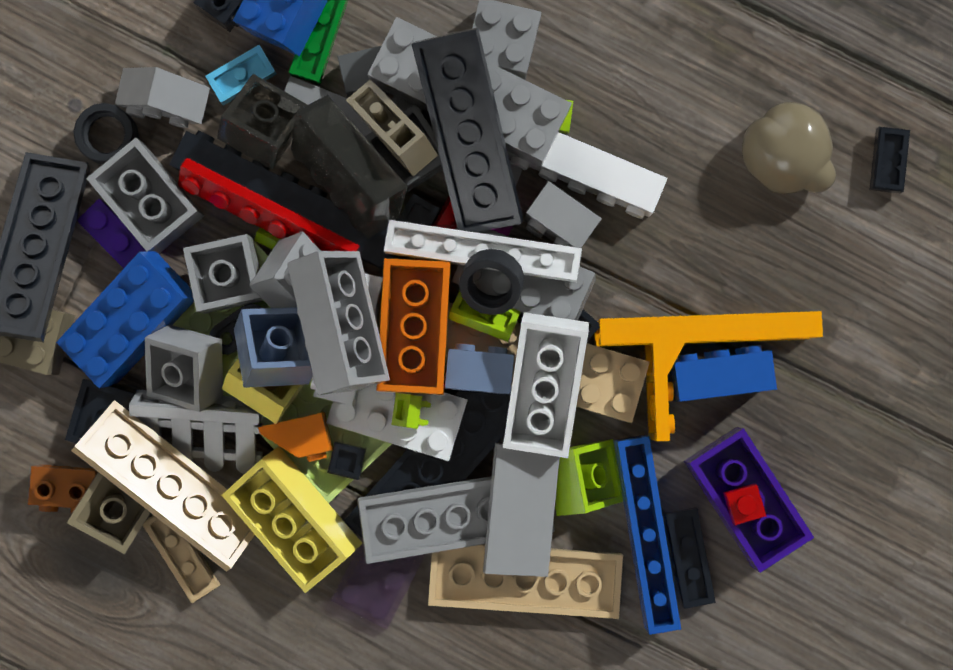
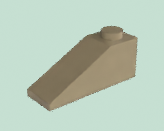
(392, 127)

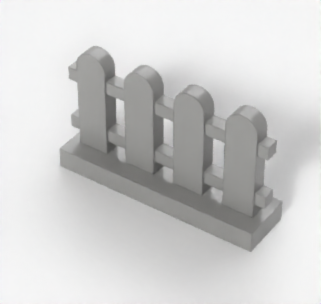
(220, 417)

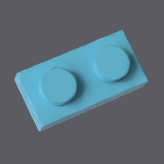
(232, 76)

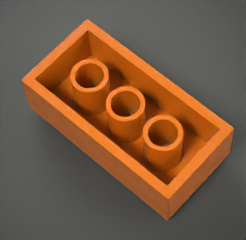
(415, 325)

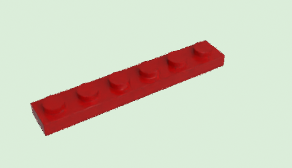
(256, 208)

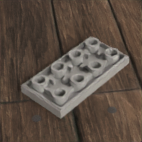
(520, 513)

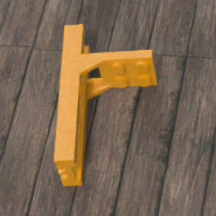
(668, 334)

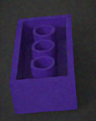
(736, 463)

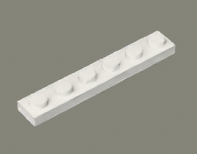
(458, 246)

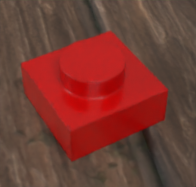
(745, 504)

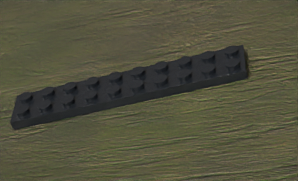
(479, 430)

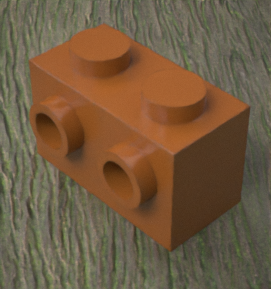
(58, 486)

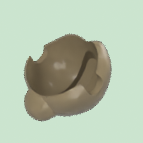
(790, 150)

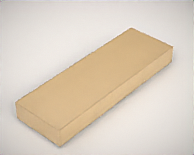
(182, 559)

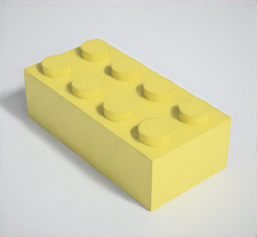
(292, 519)

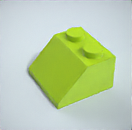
(588, 479)

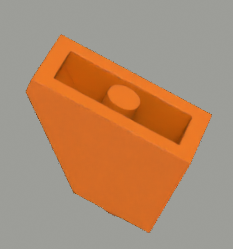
(301, 436)

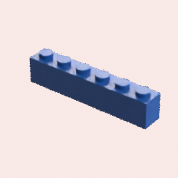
(647, 534)

